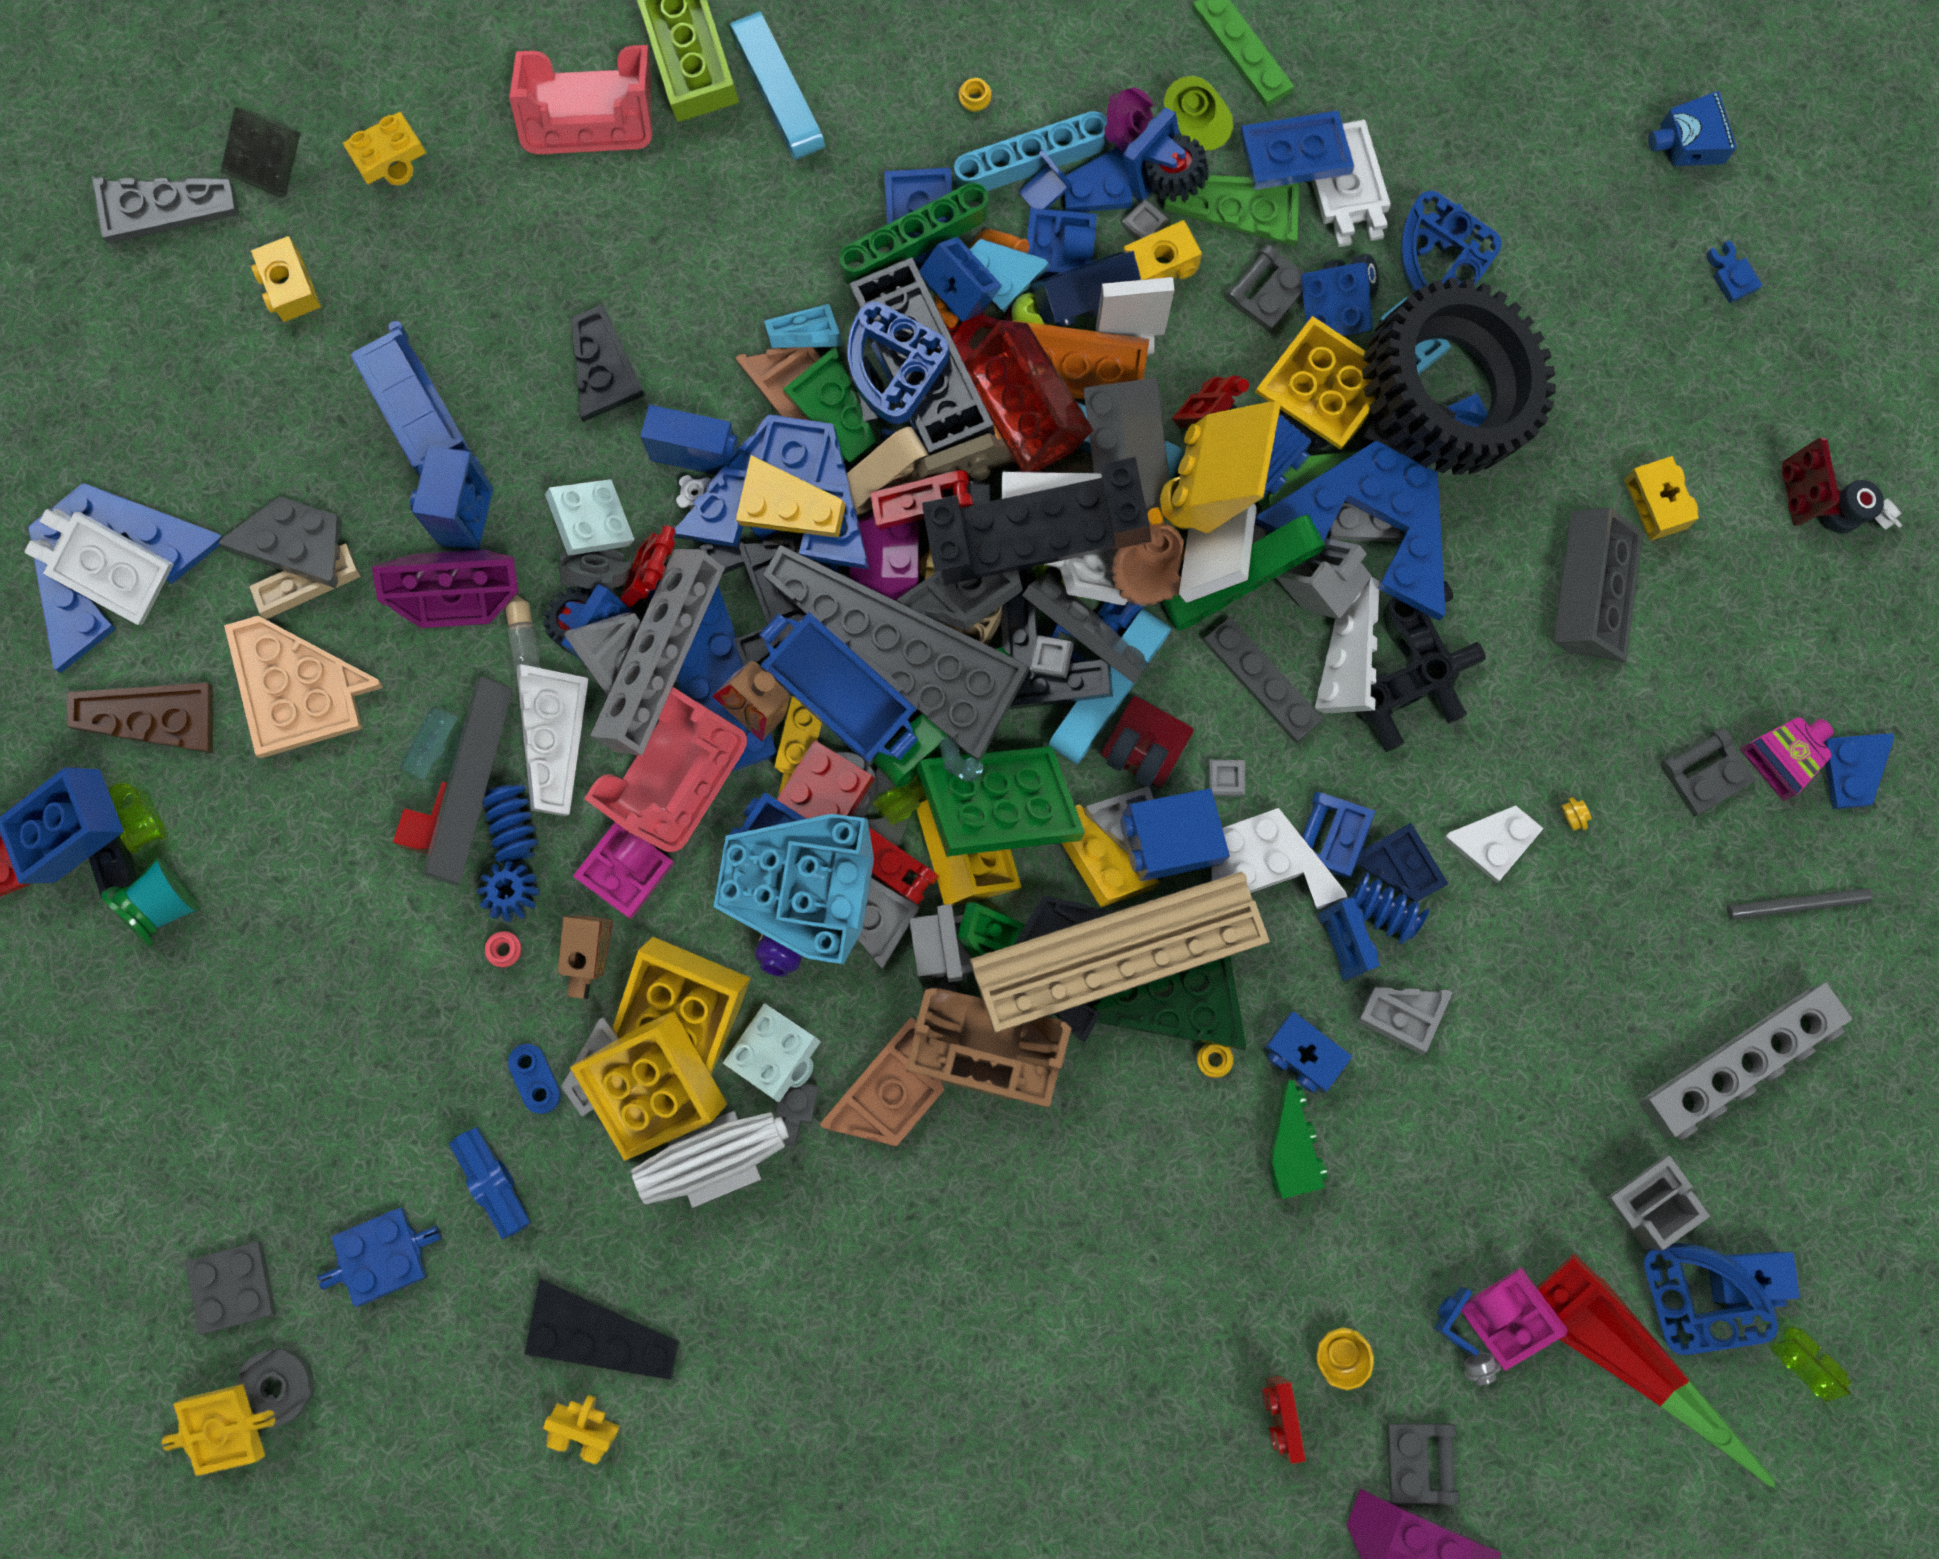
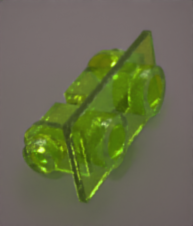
(1822, 1376)

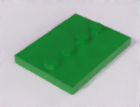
(1010, 805)

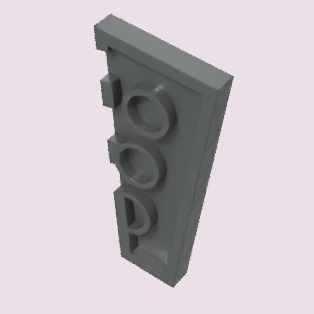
(1081, 622)

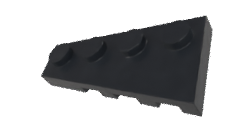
(587, 1334)

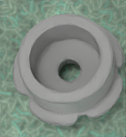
(1481, 1368)

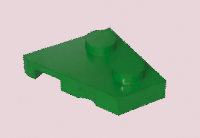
(987, 930)

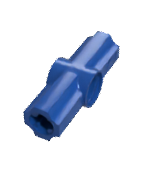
(490, 1183)

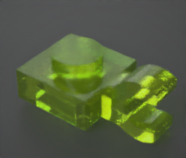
(900, 802)

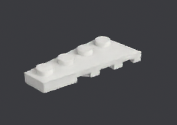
(552, 726)

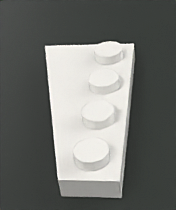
(1348, 664)

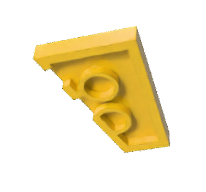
(787, 503)

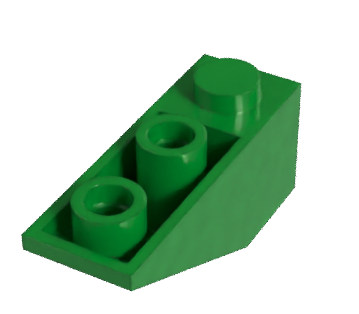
(1291, 1152)

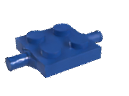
(379, 1257)

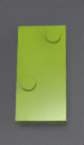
(689, 56)

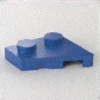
(1856, 768)

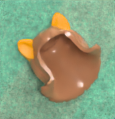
(1150, 570)

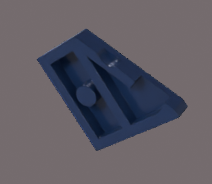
(1404, 864)

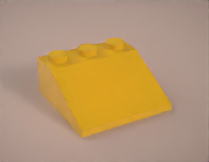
(1321, 383)
(1224, 465)
(695, 988)
(649, 1086)

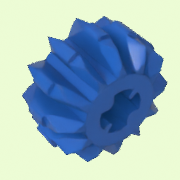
(503, 903)

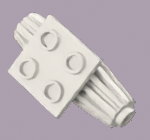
(711, 1159)

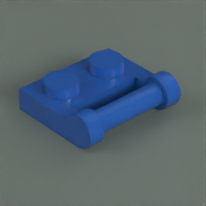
(1346, 833)
(1349, 938)

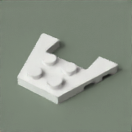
(1273, 852)

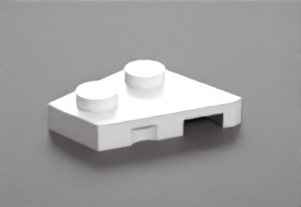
(1495, 841)

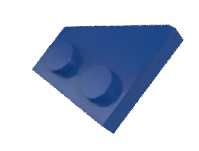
(1099, 185)

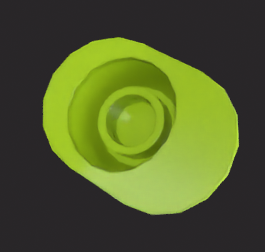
(1199, 111)

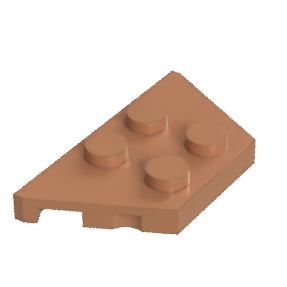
(775, 371)
(886, 1098)

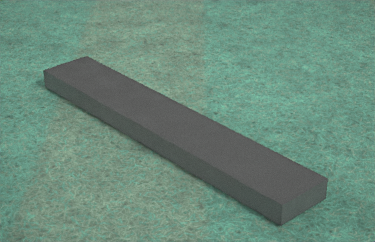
(467, 782)

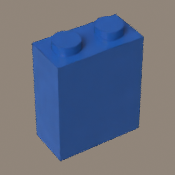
(688, 440)
(1174, 834)

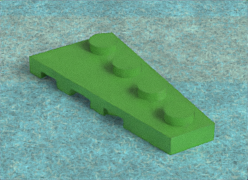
(1237, 206)

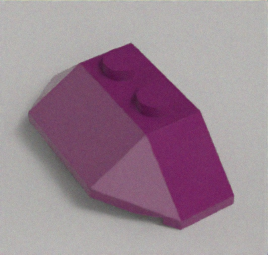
(891, 557)
(447, 587)
(1394, 1532)

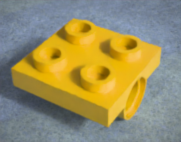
(382, 145)

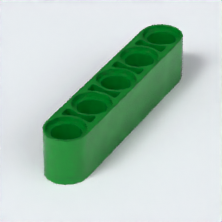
(921, 220)
(1268, 560)
(926, 747)

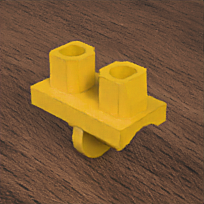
(583, 1425)

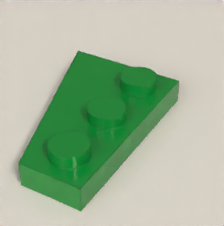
(827, 396)

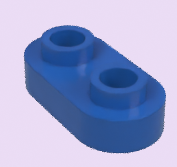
(533, 1078)

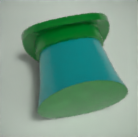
(151, 901)

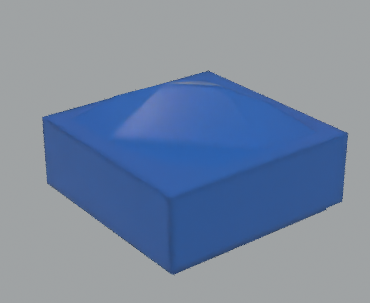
(1470, 411)

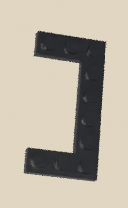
(1019, 637)

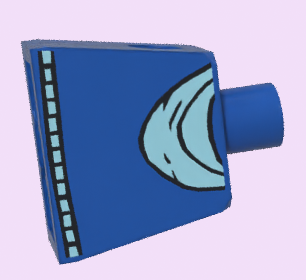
(1696, 133)

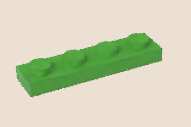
(1244, 50)

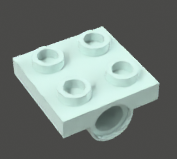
(589, 517)
(773, 1053)

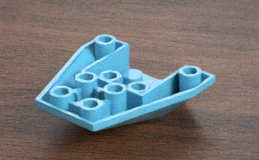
(800, 883)

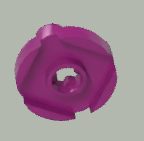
(1127, 116)

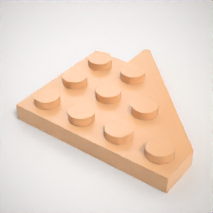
(292, 687)

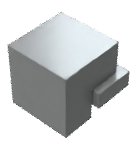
(1329, 579)
(938, 947)
(1658, 1205)

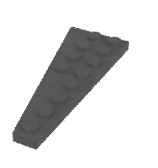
(937, 669)

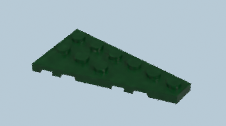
(1185, 1005)

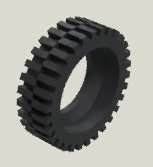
(1498, 342)

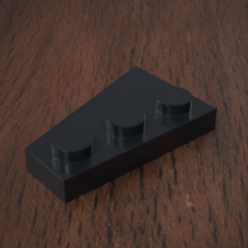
(603, 367)

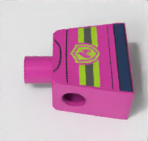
(1790, 755)

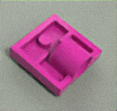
(623, 870)
(1513, 1319)

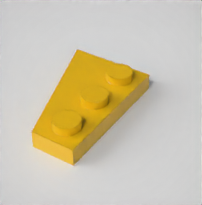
(1105, 865)

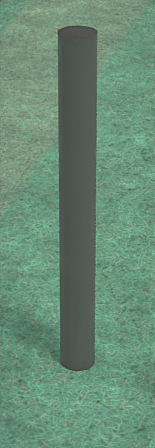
(1799, 903)

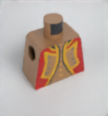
(754, 699)
(585, 936)

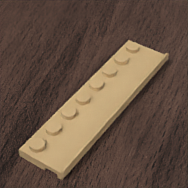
(1118, 951)

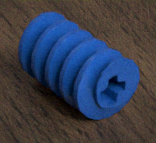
(508, 823)
(1389, 911)

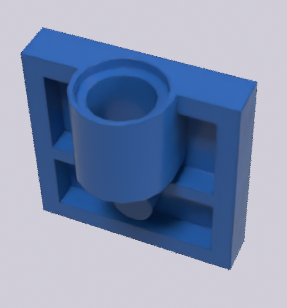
(1061, 238)

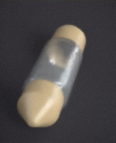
(522, 634)

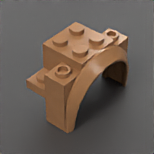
(961, 1049)

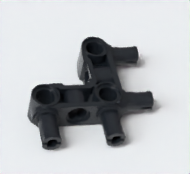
(1421, 648)

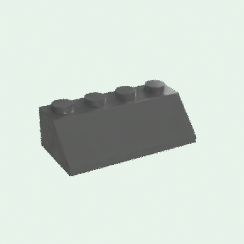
(1130, 425)
(1598, 584)

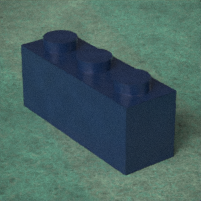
(1080, 288)

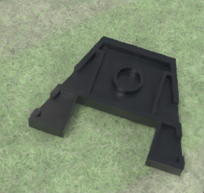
(756, 559)
(1054, 915)

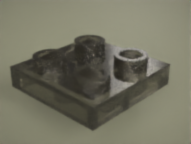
(260, 152)

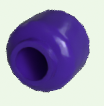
(775, 957)

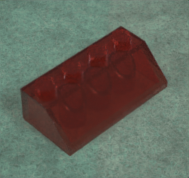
(1026, 397)

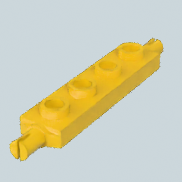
(797, 736)

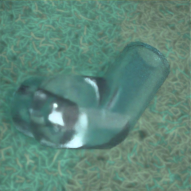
(965, 770)

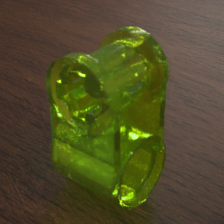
(139, 820)

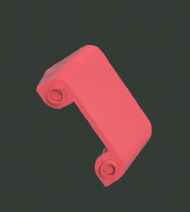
(582, 108)
(674, 777)

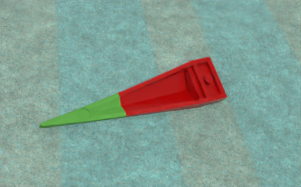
(1615, 1339)

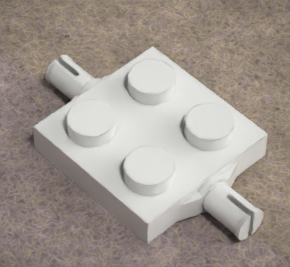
(1091, 577)

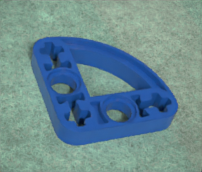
(1470, 255)
(916, 360)
(1699, 1324)

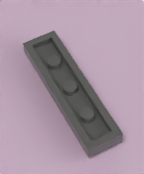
(1263, 680)

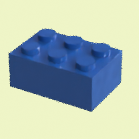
(452, 498)
(59, 825)

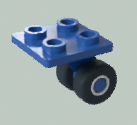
(1342, 294)

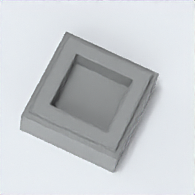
(1144, 220)
(1051, 656)
(1227, 777)

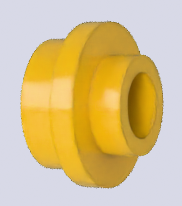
(977, 86)
(1576, 814)
(1209, 1070)

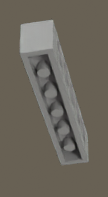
(657, 652)
(1826, 1022)

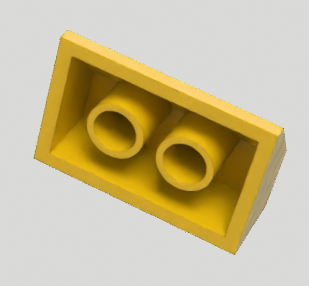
(969, 875)

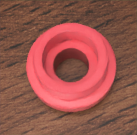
(493, 944)

